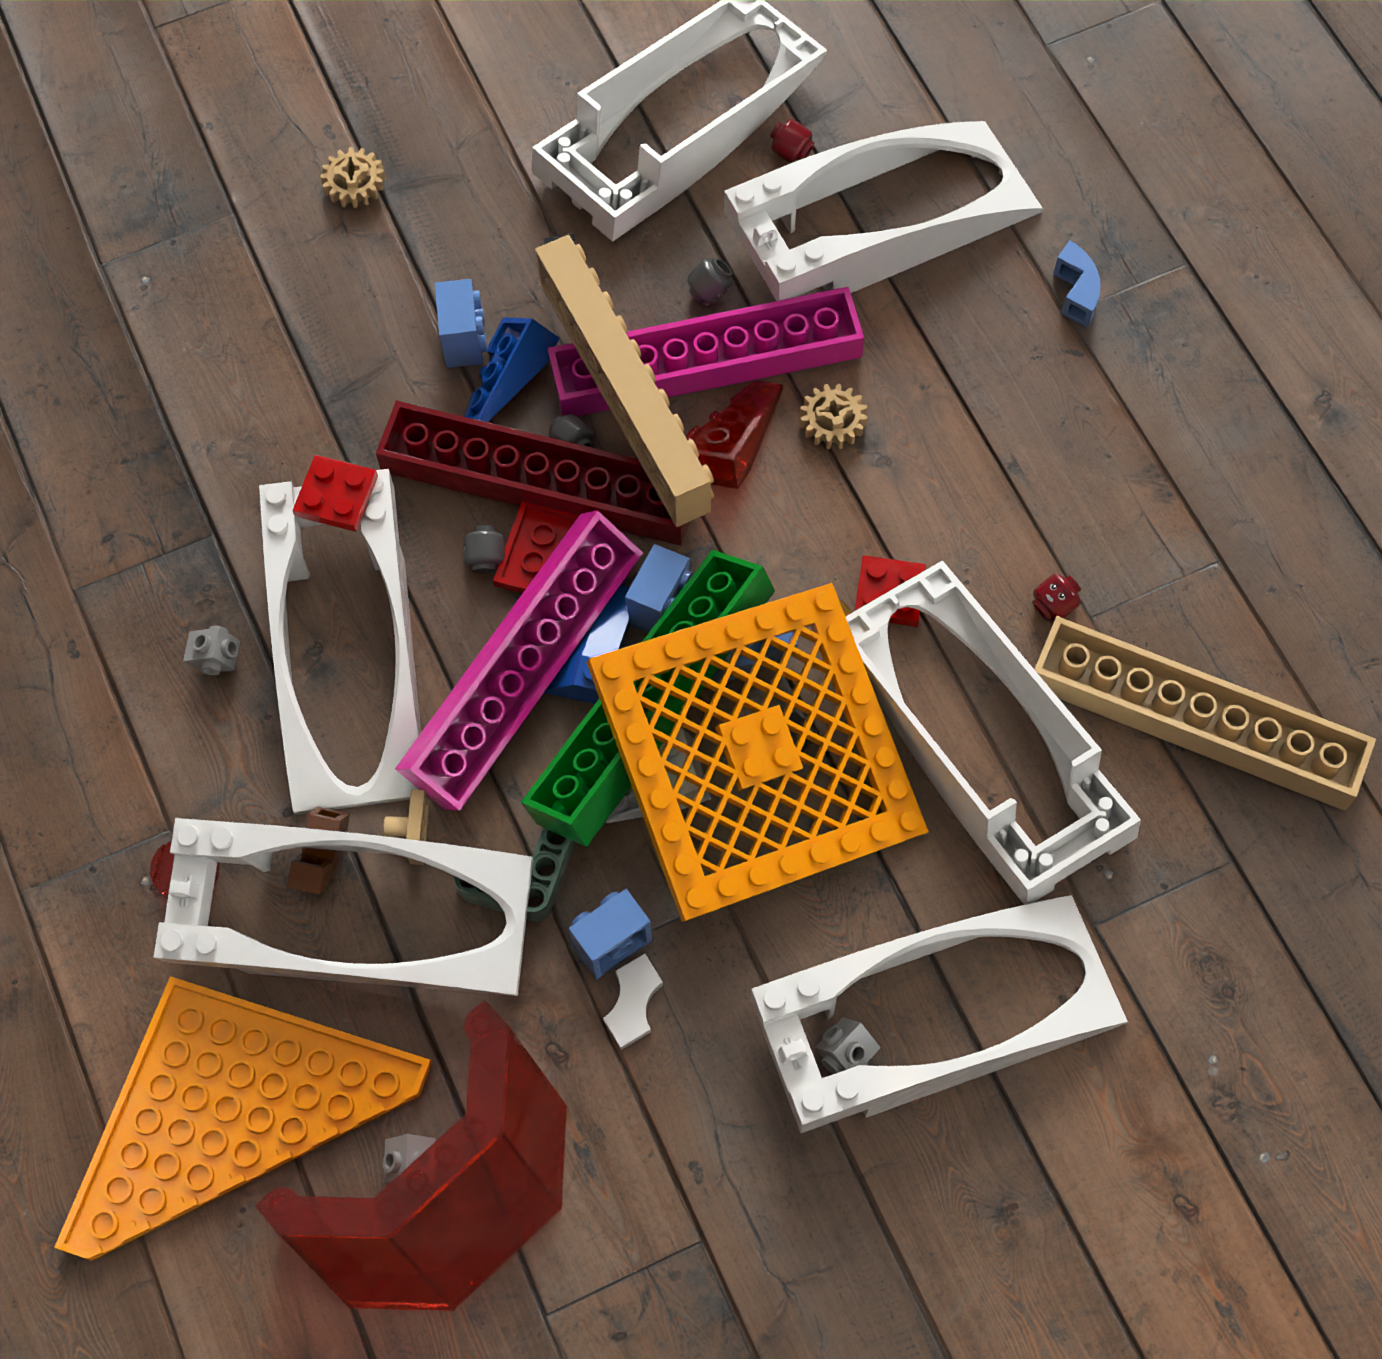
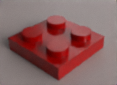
(335, 493)
(883, 575)

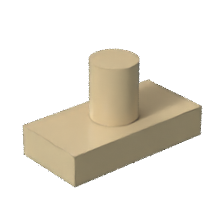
(413, 826)

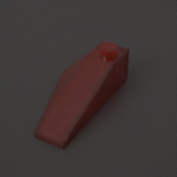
(735, 434)

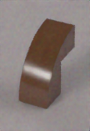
(315, 867)

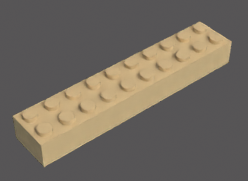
(625, 381)
(1205, 714)

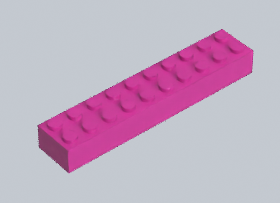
(725, 348)
(519, 661)

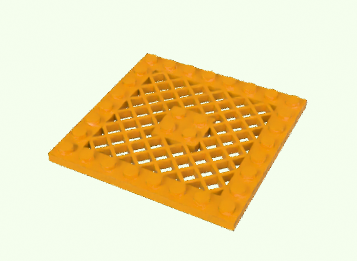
(756, 749)

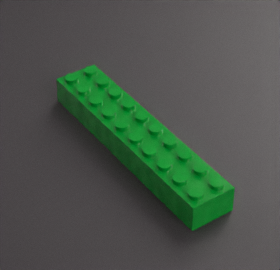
(588, 773)

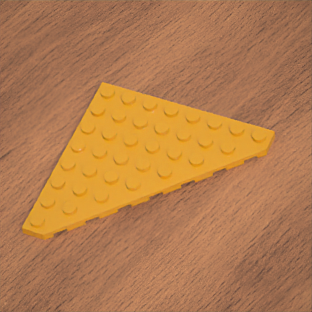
(221, 1101)

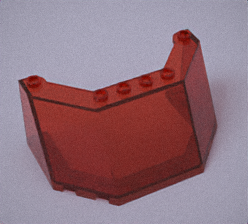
(457, 1205)

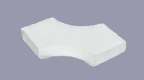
(637, 985)

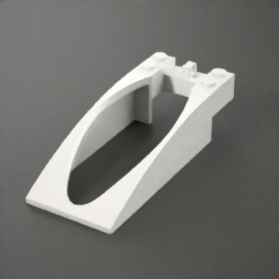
(602, 106)
(872, 256)
(308, 775)
(1104, 815)
(203, 843)
(881, 1088)

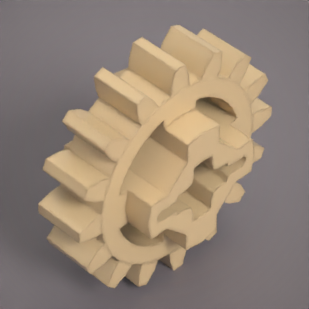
(353, 177)
(833, 415)

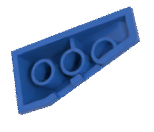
(517, 355)
(604, 636)

